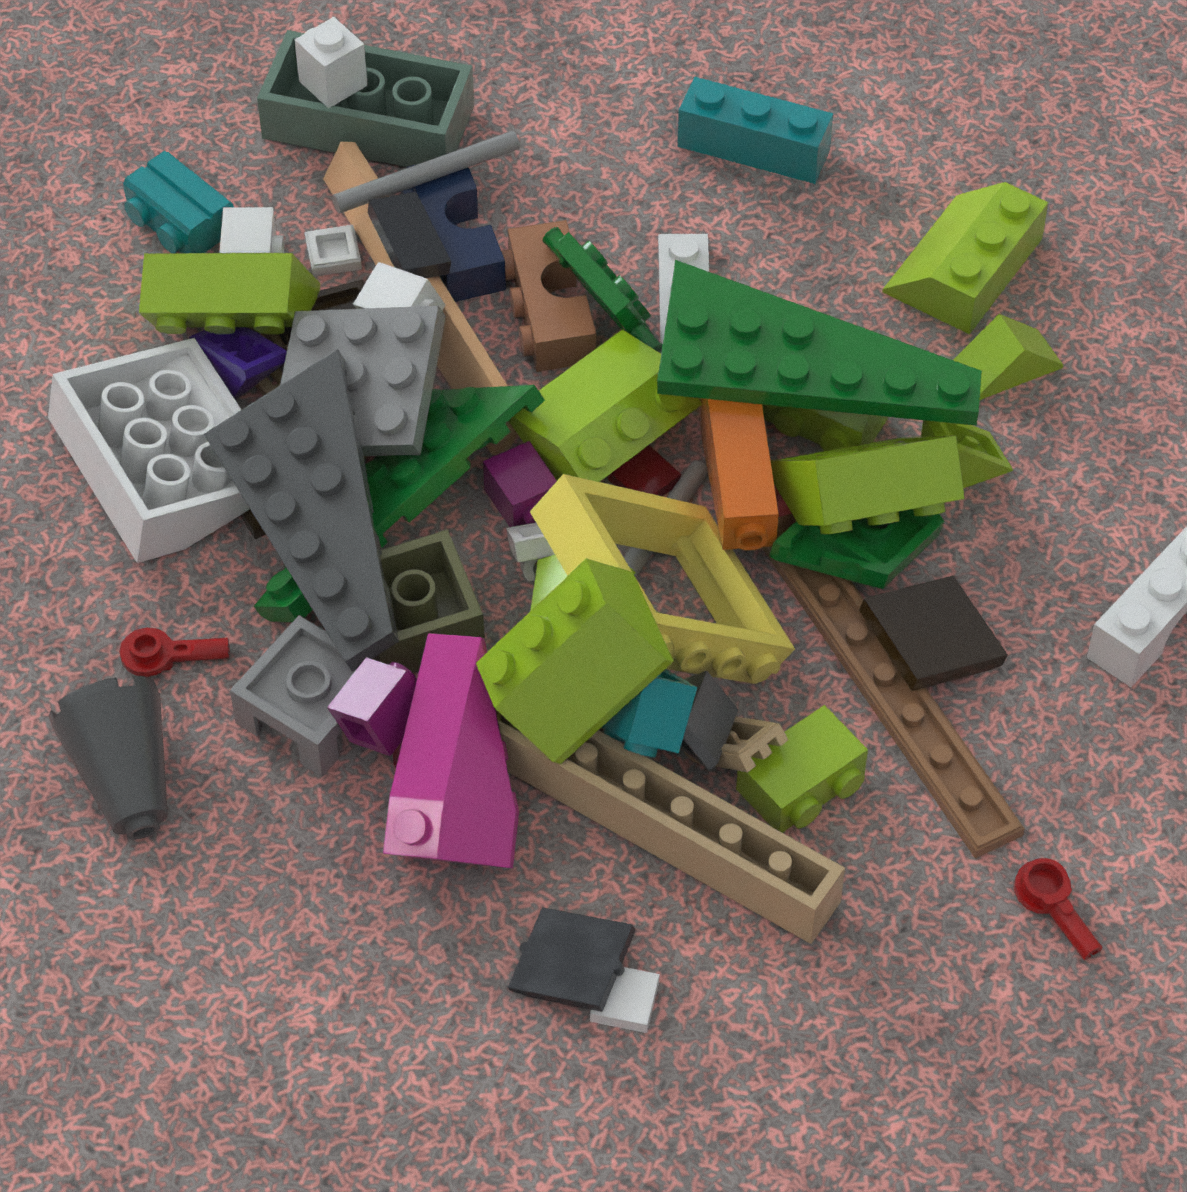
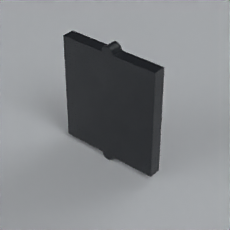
(572, 959)

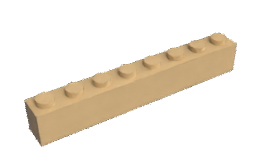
(686, 828)

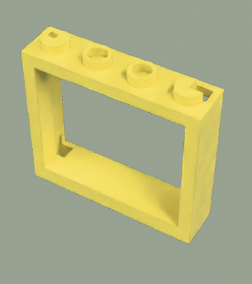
(591, 517)

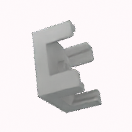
(292, 692)

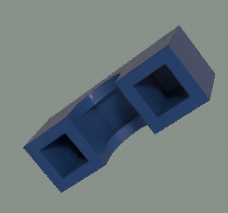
(474, 252)

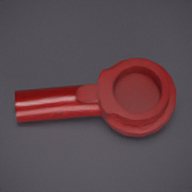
(152, 651)
(1045, 889)

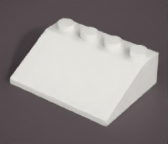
(143, 446)

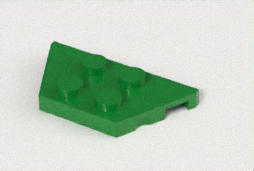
(861, 555)

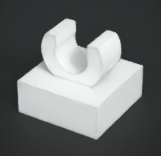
(528, 546)

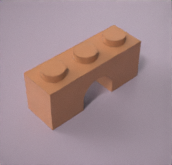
(555, 328)

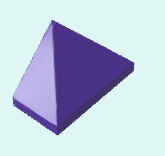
(241, 357)

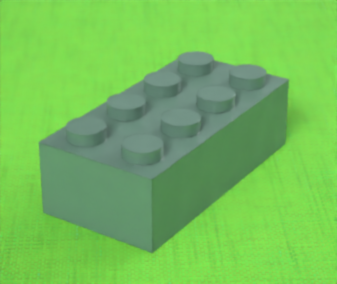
(402, 118)

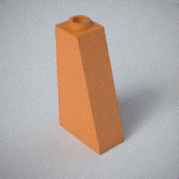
(739, 473)

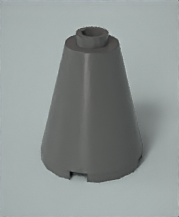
(118, 751)

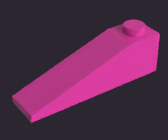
(452, 773)

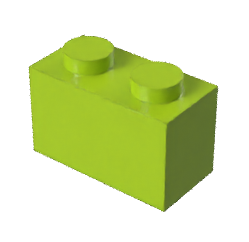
(805, 771)

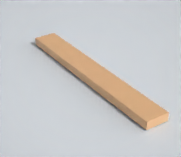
(461, 354)

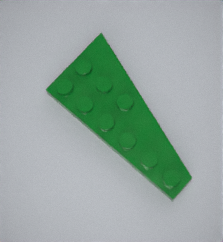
(770, 351)
(407, 484)

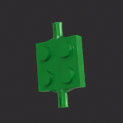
(602, 284)

